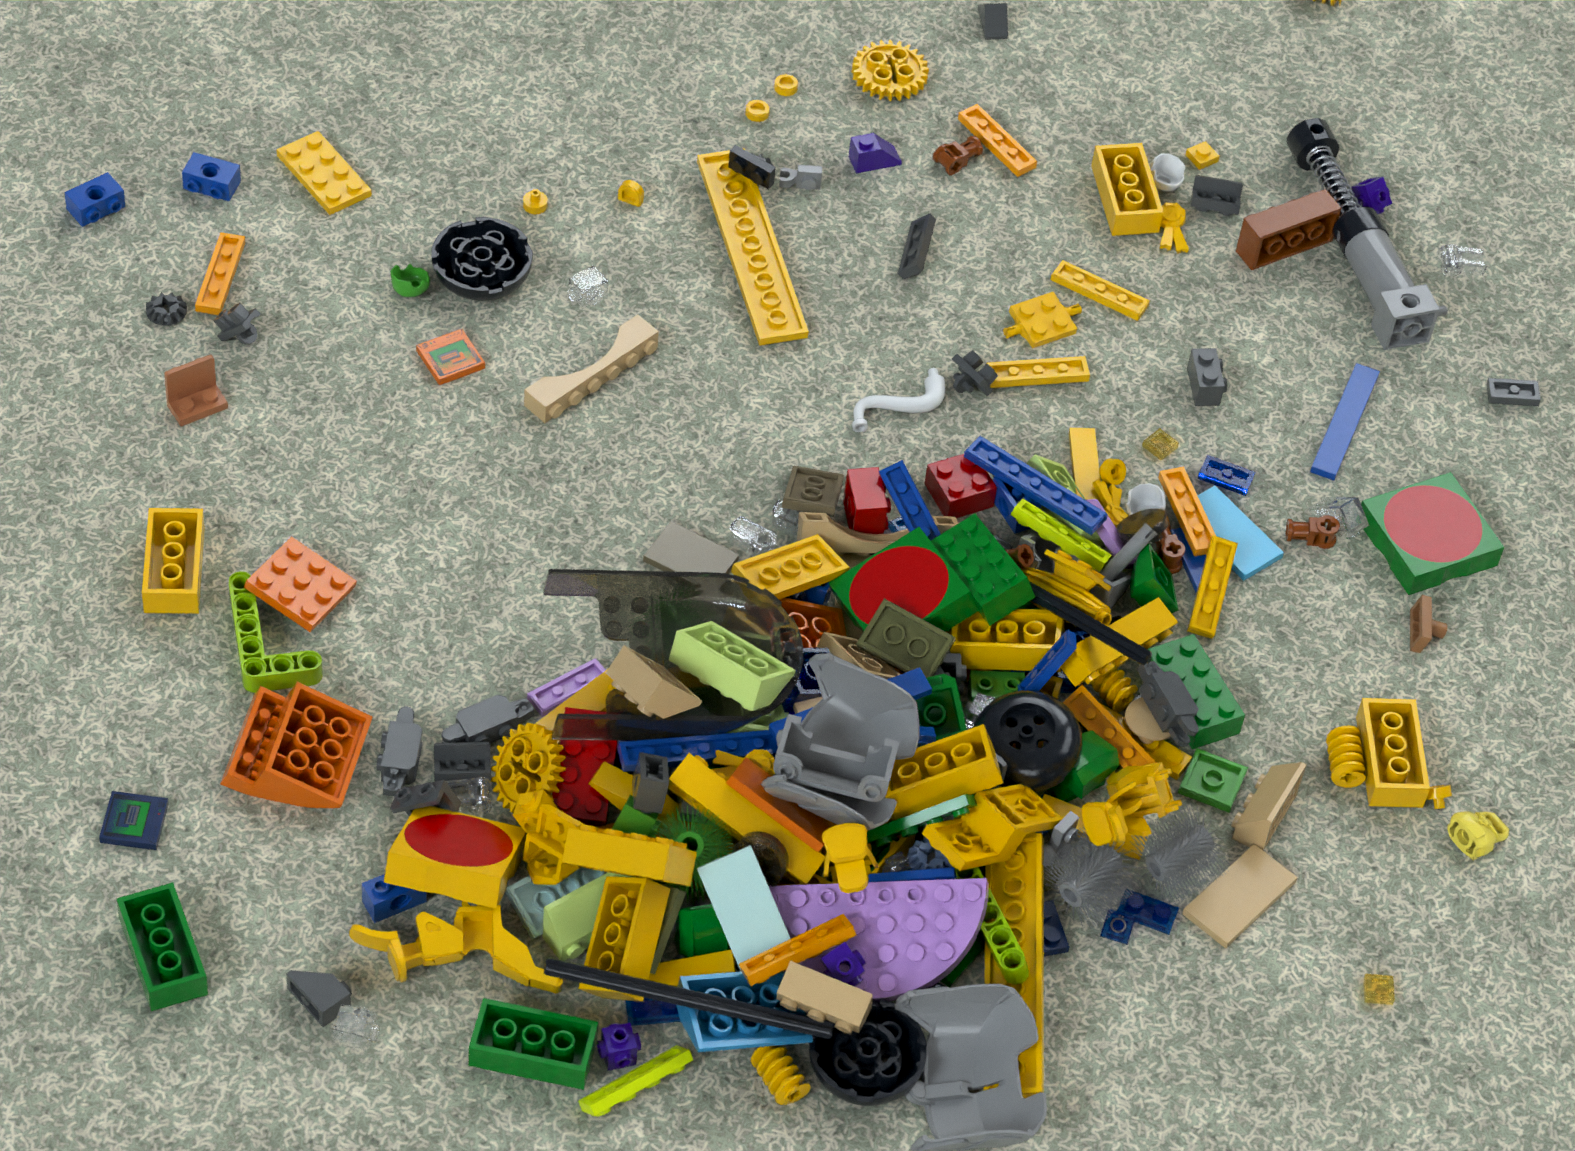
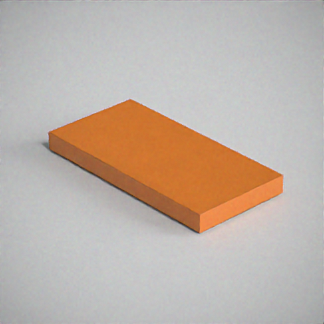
(798, 821)

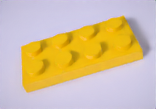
(324, 172)
(792, 567)

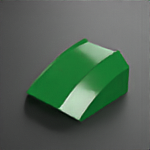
(1152, 580)
(942, 707)
(1095, 765)
(699, 932)

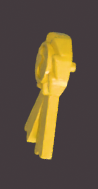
(1172, 220)
(1111, 500)
(759, 756)

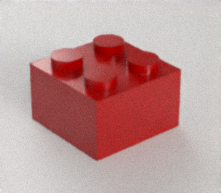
(959, 486)
(866, 501)

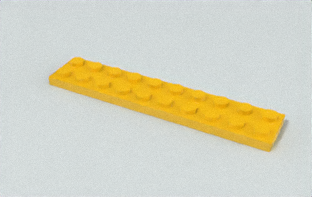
(753, 251)
(1020, 895)

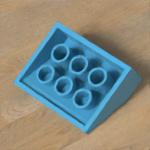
(720, 1032)

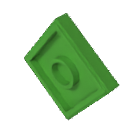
(1212, 780)

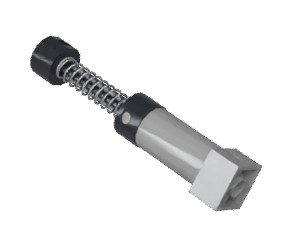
(1402, 311)

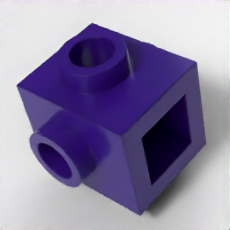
(1373, 194)
(844, 955)
(618, 1046)

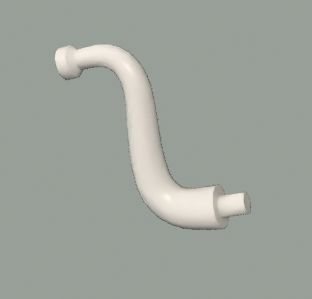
(929, 401)

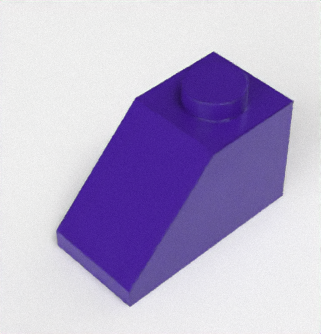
(872, 153)

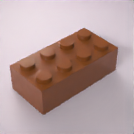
(1287, 229)

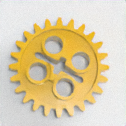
(905, 66)
(538, 754)

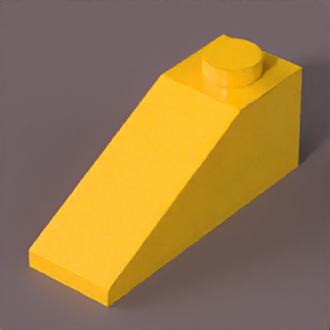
(617, 788)

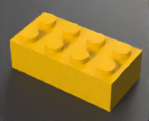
(1127, 189)
(173, 560)
(1008, 644)
(1392, 752)
(944, 771)
(629, 854)
(626, 931)

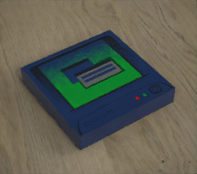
(134, 820)

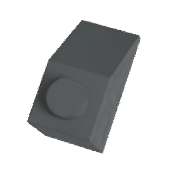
(319, 994)

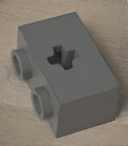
(650, 783)

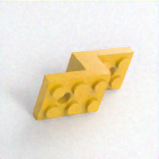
(992, 827)

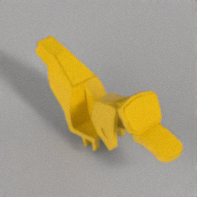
(1132, 794)
(848, 856)
(446, 943)

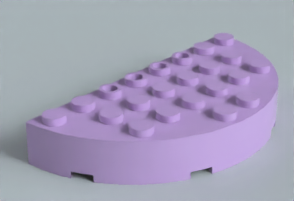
(903, 928)

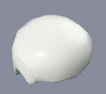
(1167, 172)
(1145, 497)

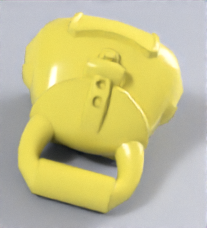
(1476, 832)

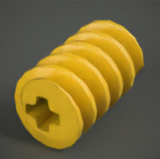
(1115, 689)
(1345, 756)
(779, 1075)

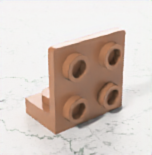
(193, 391)

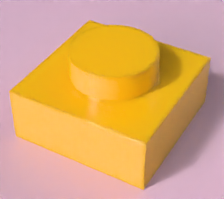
(1202, 155)

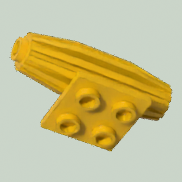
(1072, 584)

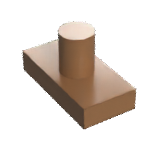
(1423, 626)

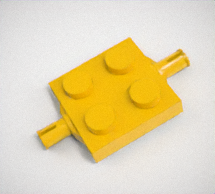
(1042, 320)

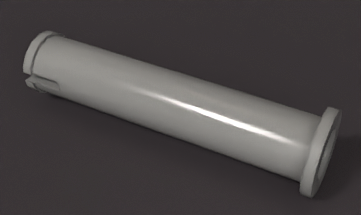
(1128, 552)

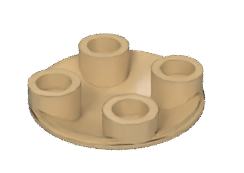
(1142, 722)

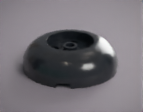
(466, 257)
(1028, 763)
(882, 1034)

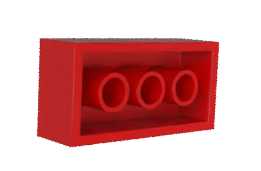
(581, 763)

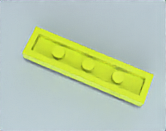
(1060, 534)
(642, 1077)

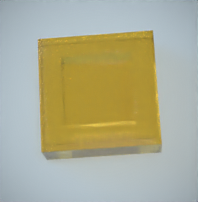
(1160, 444)
(1378, 989)

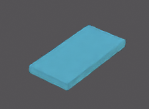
(1254, 547)

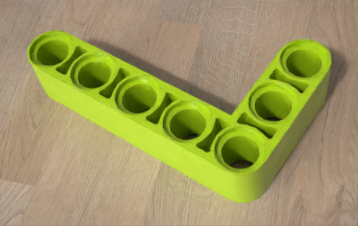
(256, 668)
(998, 932)

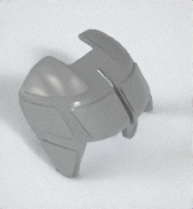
(853, 715)
(971, 1046)

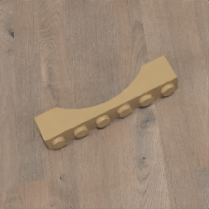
(554, 394)
(846, 540)

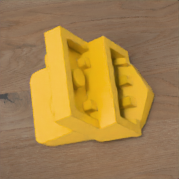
(546, 847)

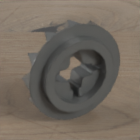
(157, 313)

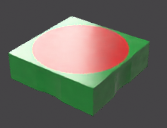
(1431, 533)
(911, 577)

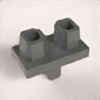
(237, 323)
(967, 366)

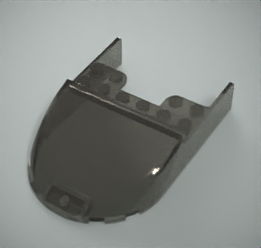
(647, 613)

